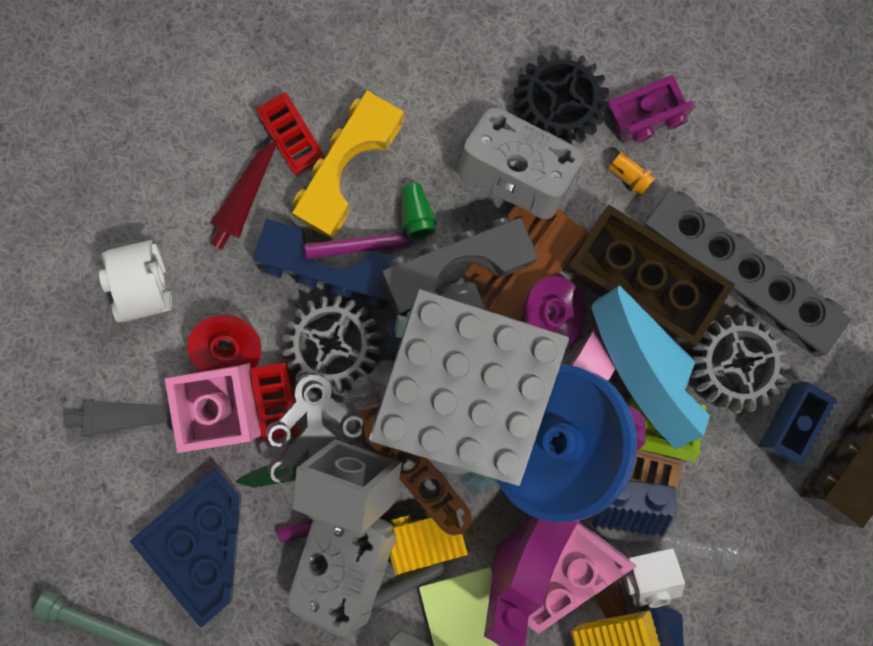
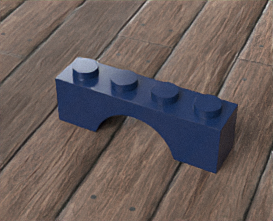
(281, 252)

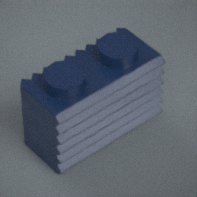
(797, 423)
(641, 509)

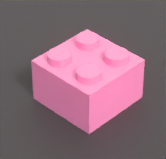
(213, 408)

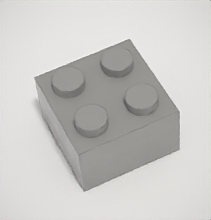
(346, 486)

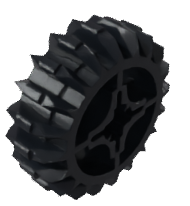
(549, 92)

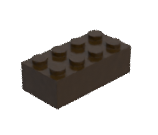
(660, 277)
(845, 480)

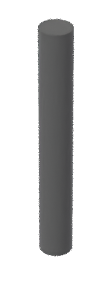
(407, 584)

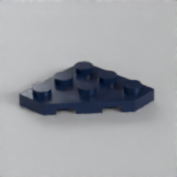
(196, 546)

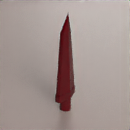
(235, 209)

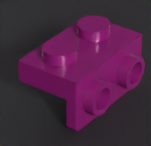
(649, 109)

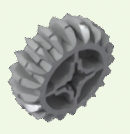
(339, 328)
(770, 356)

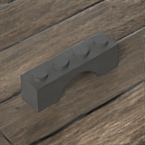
(500, 250)

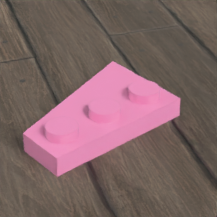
(582, 571)

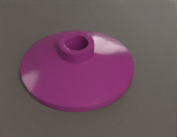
(564, 303)

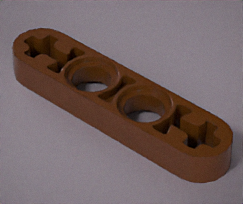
(412, 479)

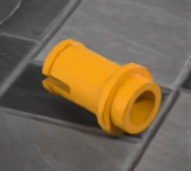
(631, 173)

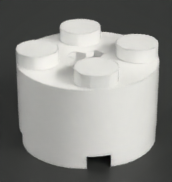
(135, 281)

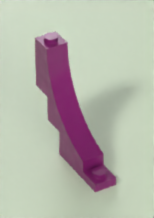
(525, 568)

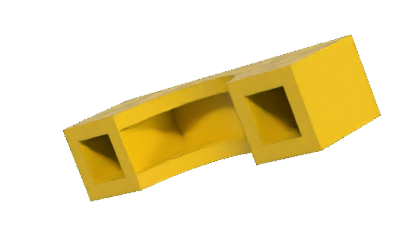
(370, 127)

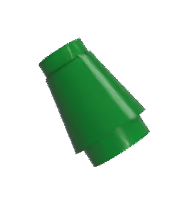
(417, 213)

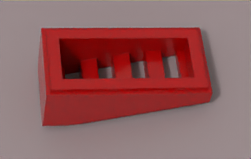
(273, 108)
(259, 390)

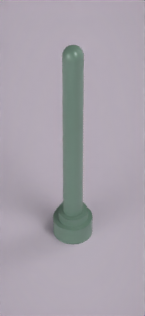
(52, 608)

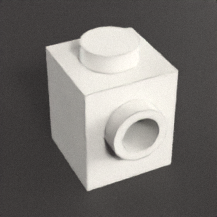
(655, 578)

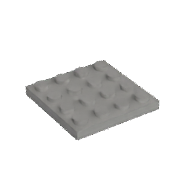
(468, 387)

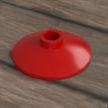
(210, 353)

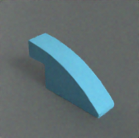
(650, 367)

